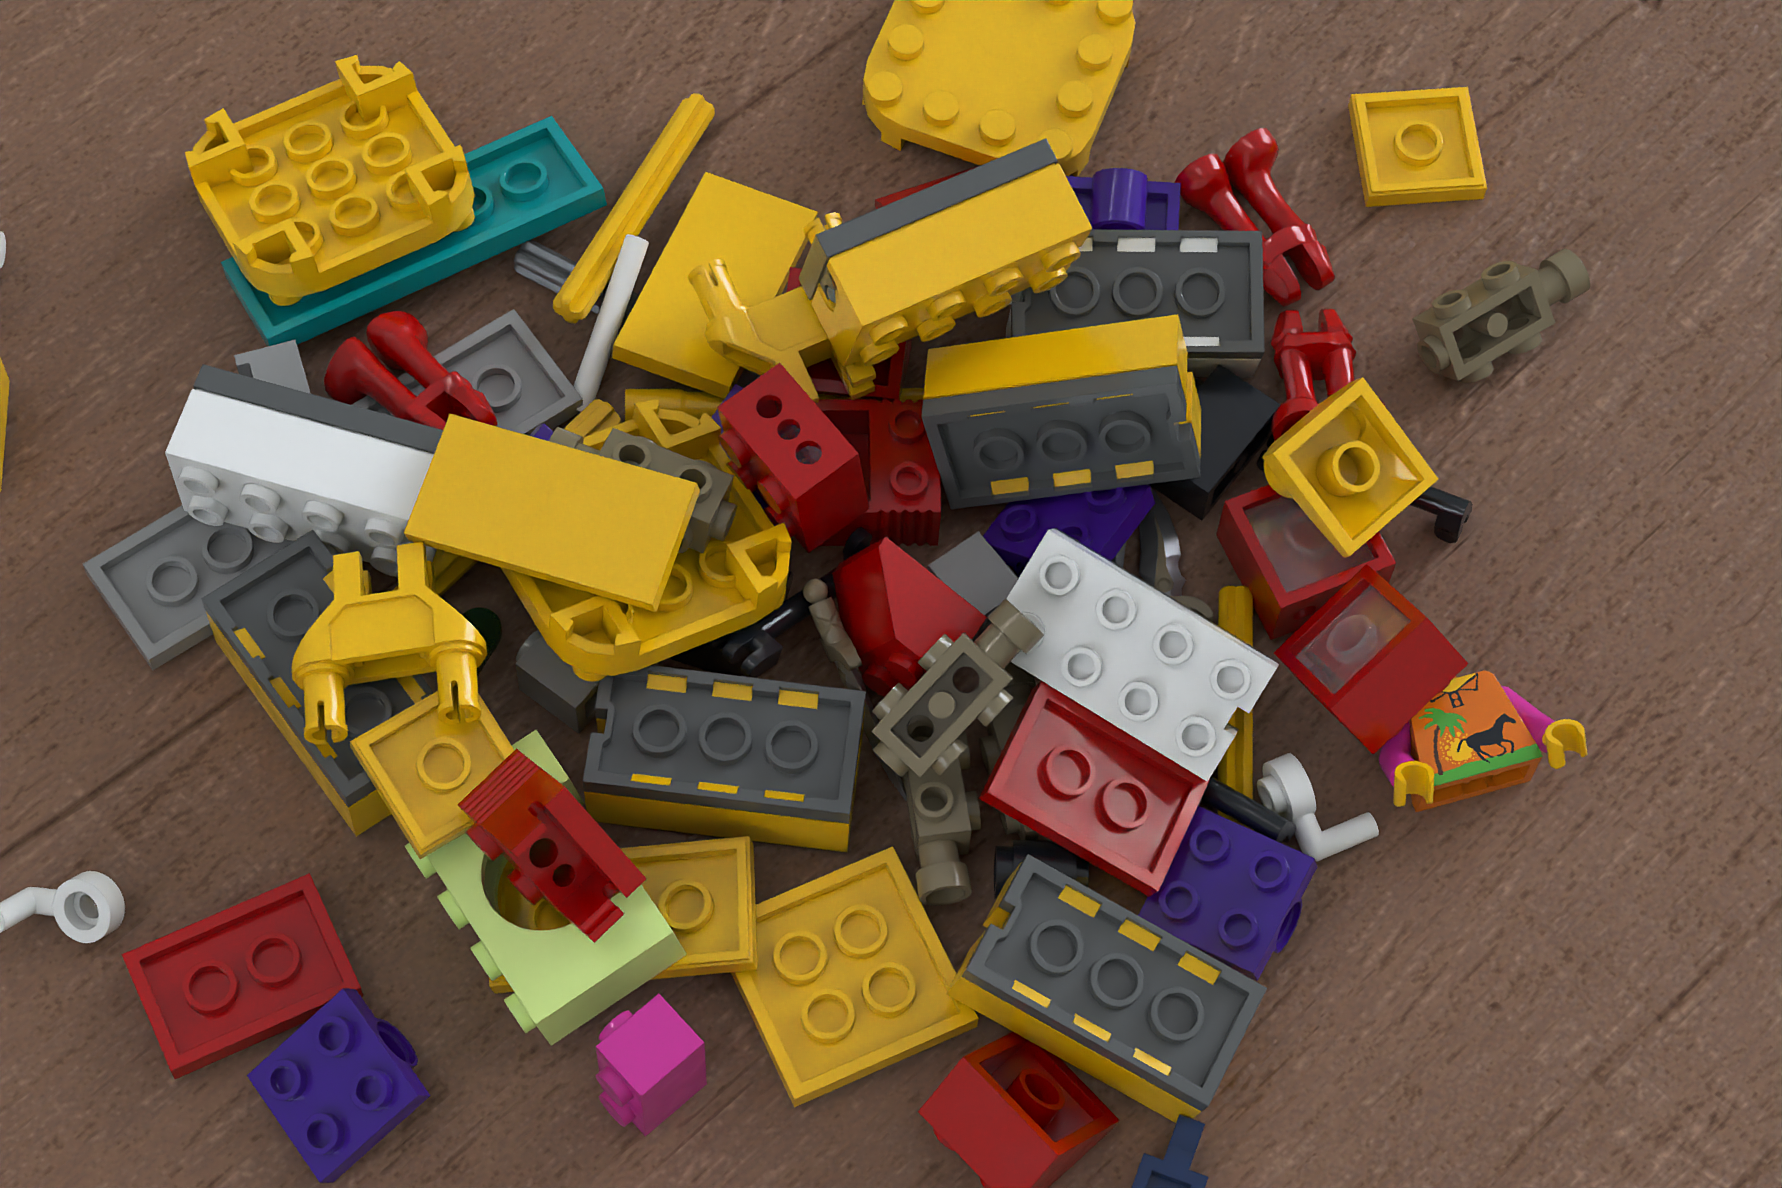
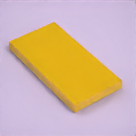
(724, 221)
(552, 512)
(698, 888)

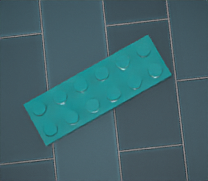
(521, 191)

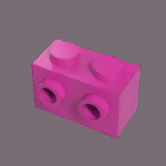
(649, 1065)

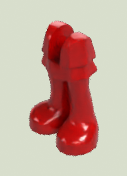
(1248, 169)
(402, 345)
(1306, 358)

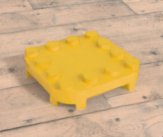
(998, 75)
(331, 181)
(706, 591)

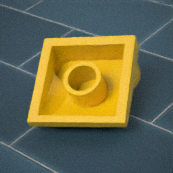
(1348, 467)

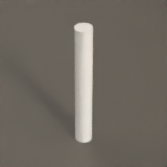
(610, 318)

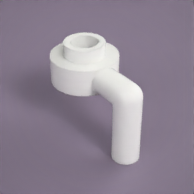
(1290, 794)
(71, 906)

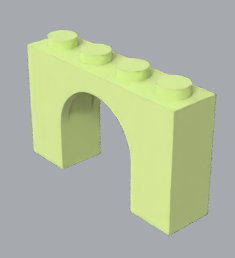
(559, 972)

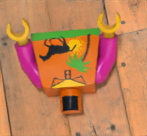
(1473, 743)

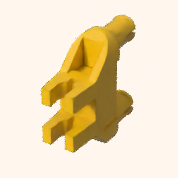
(774, 330)
(384, 638)

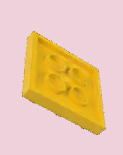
(849, 978)

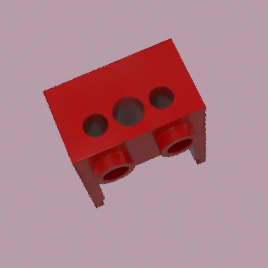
(896, 469)
(550, 843)

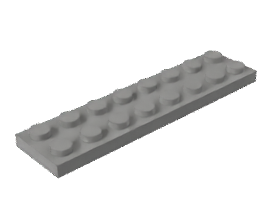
(168, 566)

